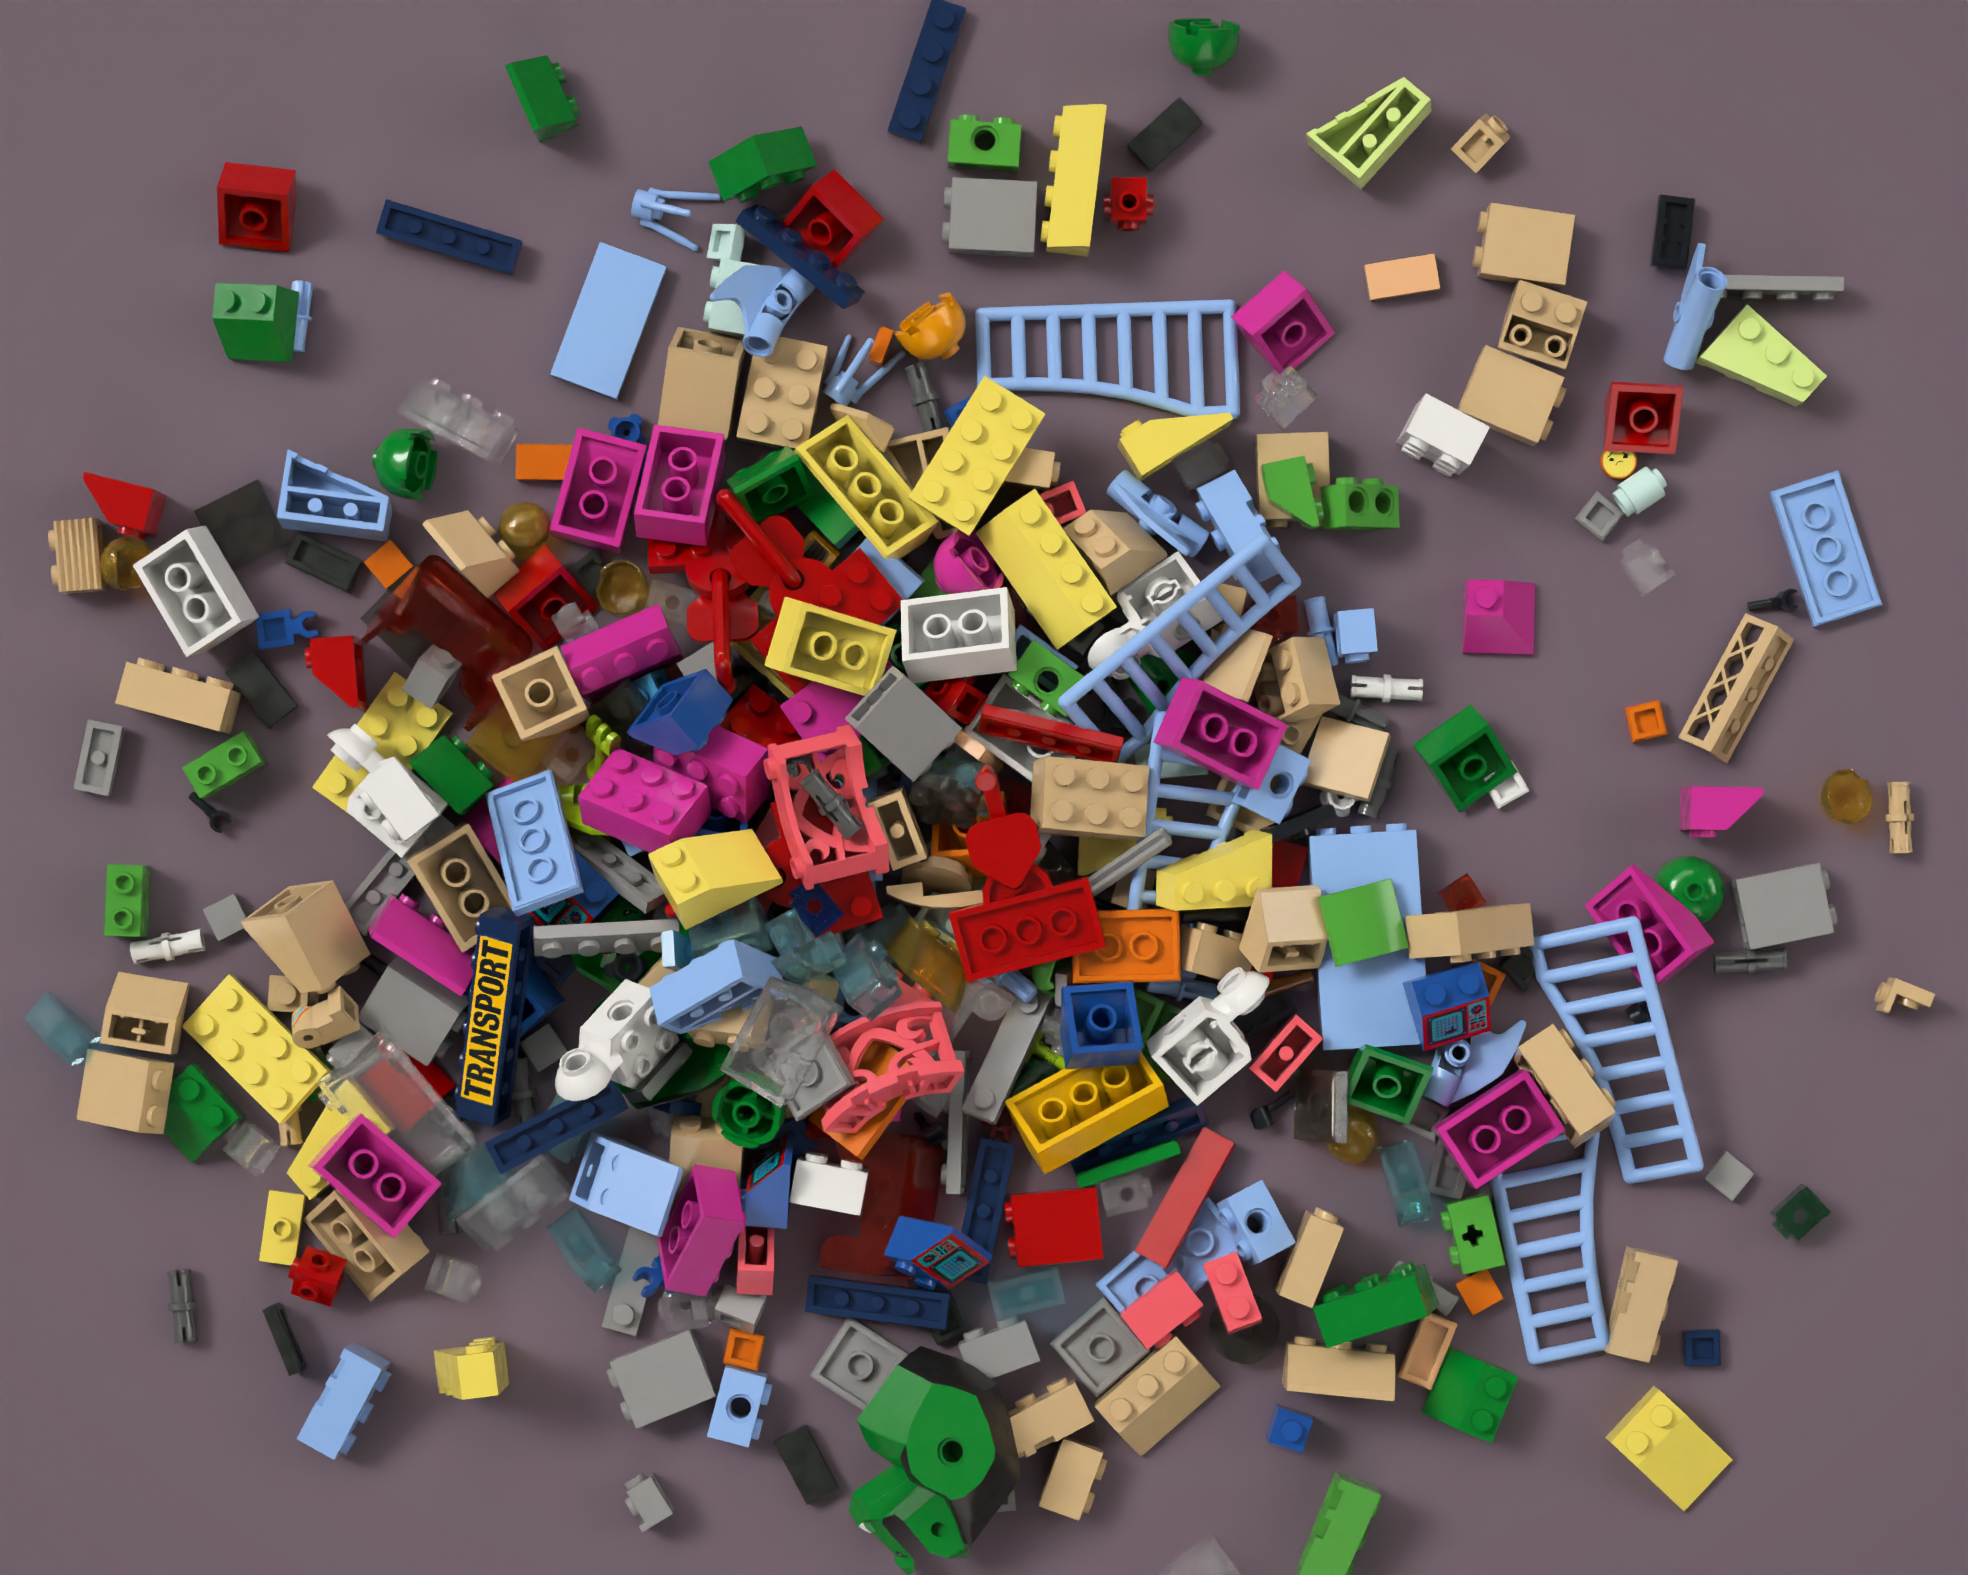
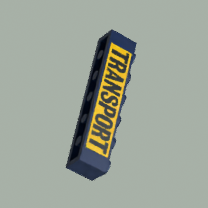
(494, 1015)

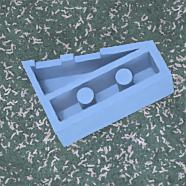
(329, 503)
(1234, 520)
(710, 985)
(345, 1401)

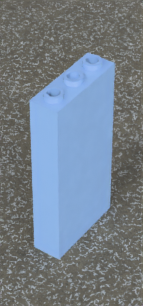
(1367, 998)

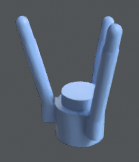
(650, 206)
(843, 386)

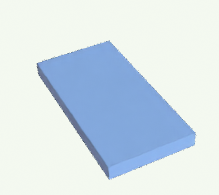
(608, 320)
(1825, 548)
(534, 842)
(1202, 1244)

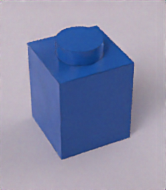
(1289, 1428)

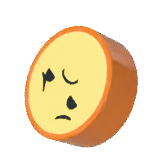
(1618, 464)

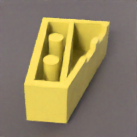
(1218, 877)
(325, 1128)
(472, 1369)

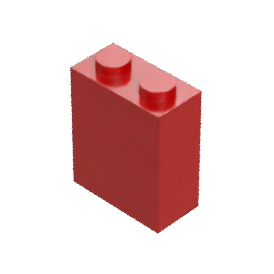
(1054, 1226)

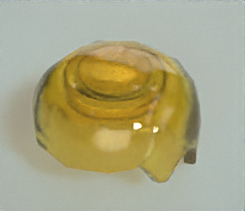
(525, 528)
(118, 562)
(622, 588)
(1845, 797)
(1361, 1137)

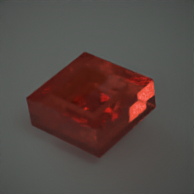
(1462, 894)

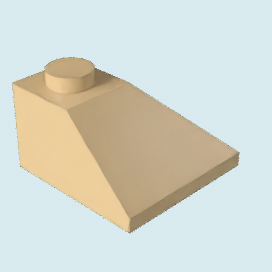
(541, 696)

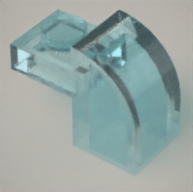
(800, 957)

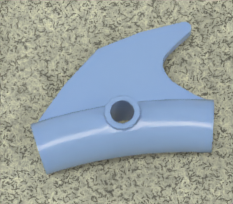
(767, 302)
(1694, 312)
(1157, 514)
(1482, 1062)

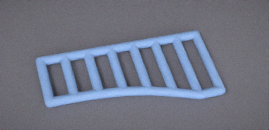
(1125, 390)
(1211, 650)
(1217, 834)
(1657, 1027)
(1584, 1238)

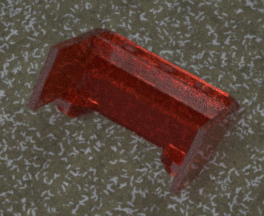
(460, 621)

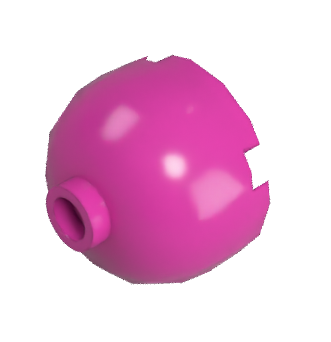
(965, 565)

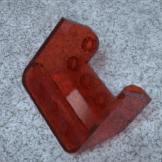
(899, 1183)

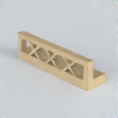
(1749, 686)

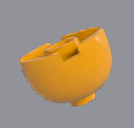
(933, 329)

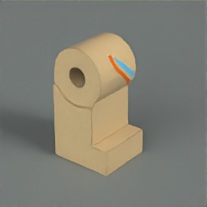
(325, 1020)

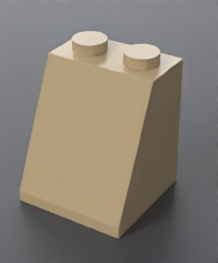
(701, 381)
(309, 935)

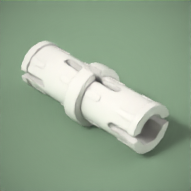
(1386, 688)
(167, 946)

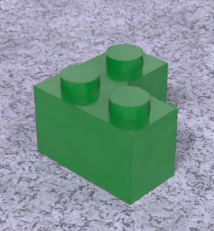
(762, 164)

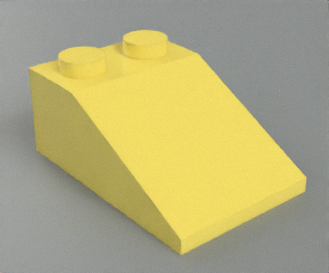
(1161, 440)
(829, 647)
(712, 873)
(1668, 1448)

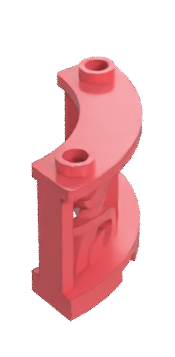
(850, 766)
(922, 1078)

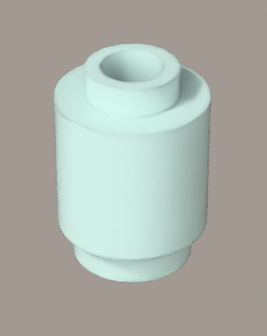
(1640, 491)

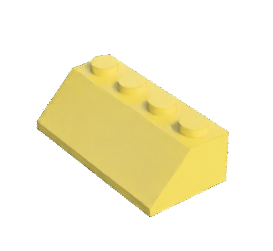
(1076, 179)
(867, 488)
(1046, 569)

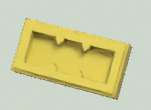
(282, 1227)

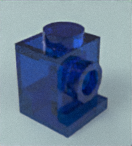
(824, 918)

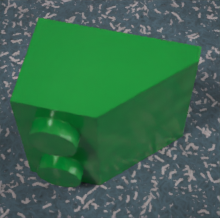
(542, 96)
(256, 321)
(771, 485)
(1464, 754)
(454, 773)
(1386, 1083)
(198, 1112)
(1470, 1394)

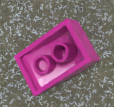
(598, 491)
(821, 709)
(1669, 929)

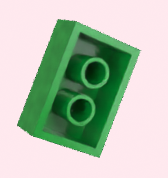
(1375, 1304)

